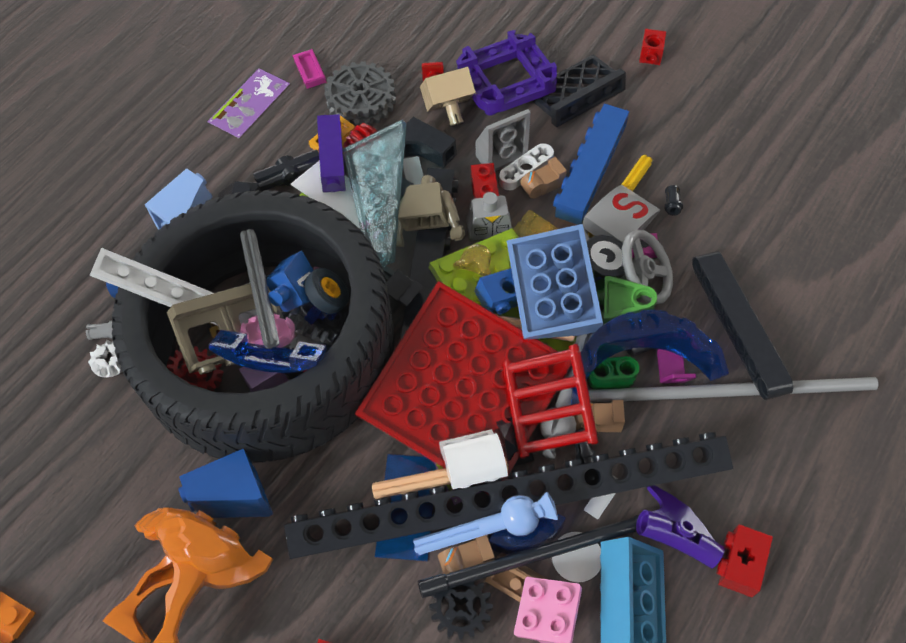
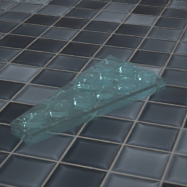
(375, 182)

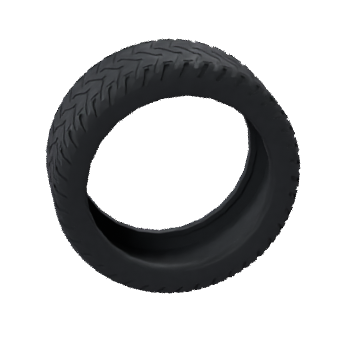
(206, 250)

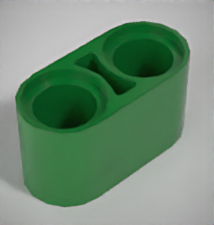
(614, 377)

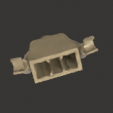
(427, 208)

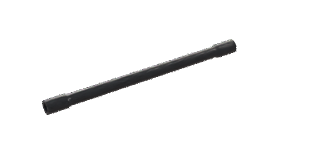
(443, 582)

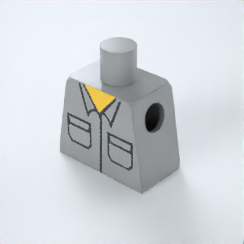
(488, 217)

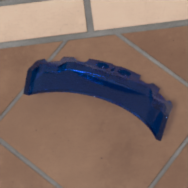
(653, 330)

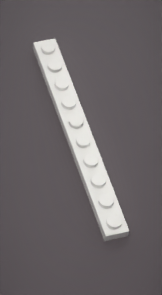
(160, 286)

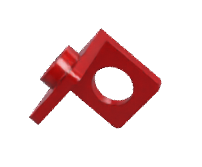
(432, 69)

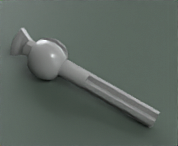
(563, 425)

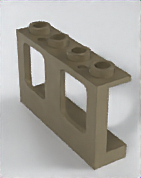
(219, 308)

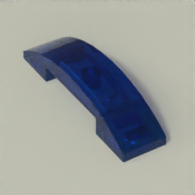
(235, 348)

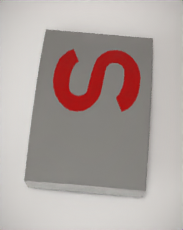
(619, 214)

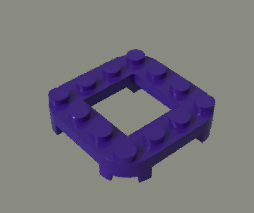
(524, 47)

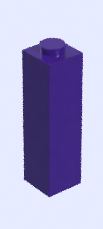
(331, 153)

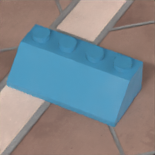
(632, 592)

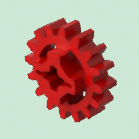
(195, 378)

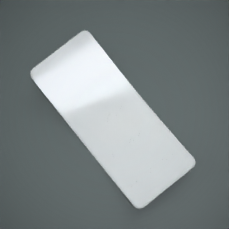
(413, 170)

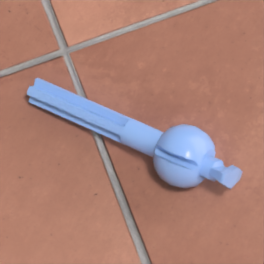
(517, 515)

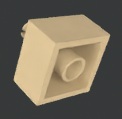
(448, 91)

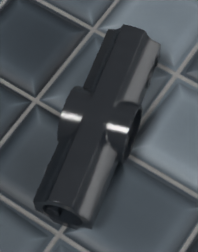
(285, 170)

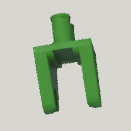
(621, 297)

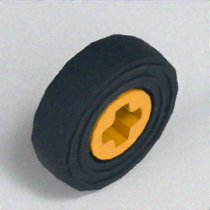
(326, 290)

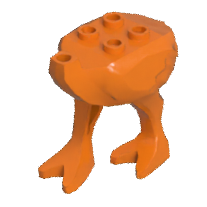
(195, 557)

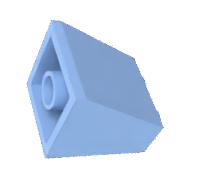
(177, 197)

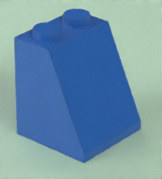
(226, 488)

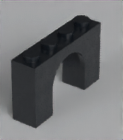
(427, 143)

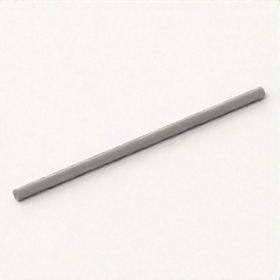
(728, 390)

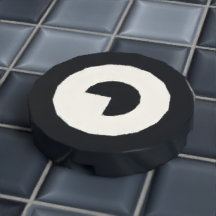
(605, 256)

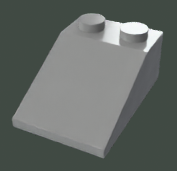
(504, 140)

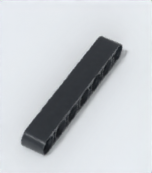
(742, 326)

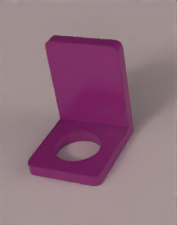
(672, 368)

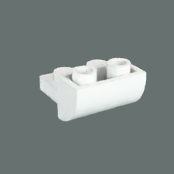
(473, 459)

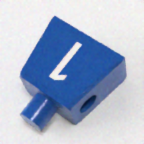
(288, 282)

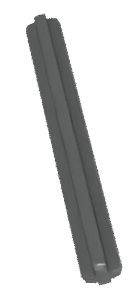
(259, 289)

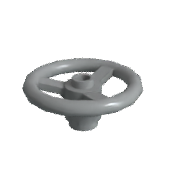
(644, 268)

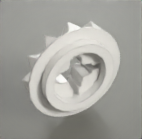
(99, 364)

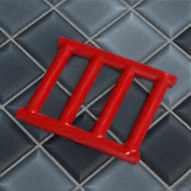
(583, 407)

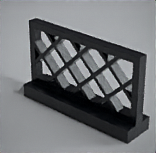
(583, 97)

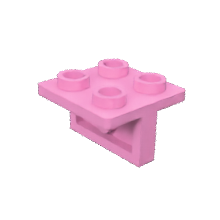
(548, 610)

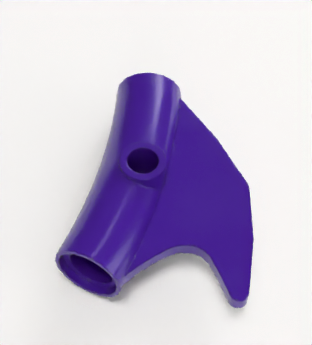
(679, 528)

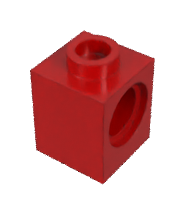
(652, 46)

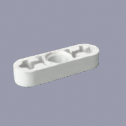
(528, 158)

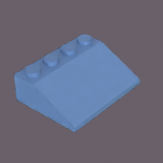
(555, 284)

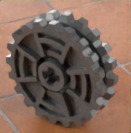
(360, 93)

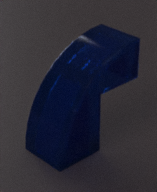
(544, 533)

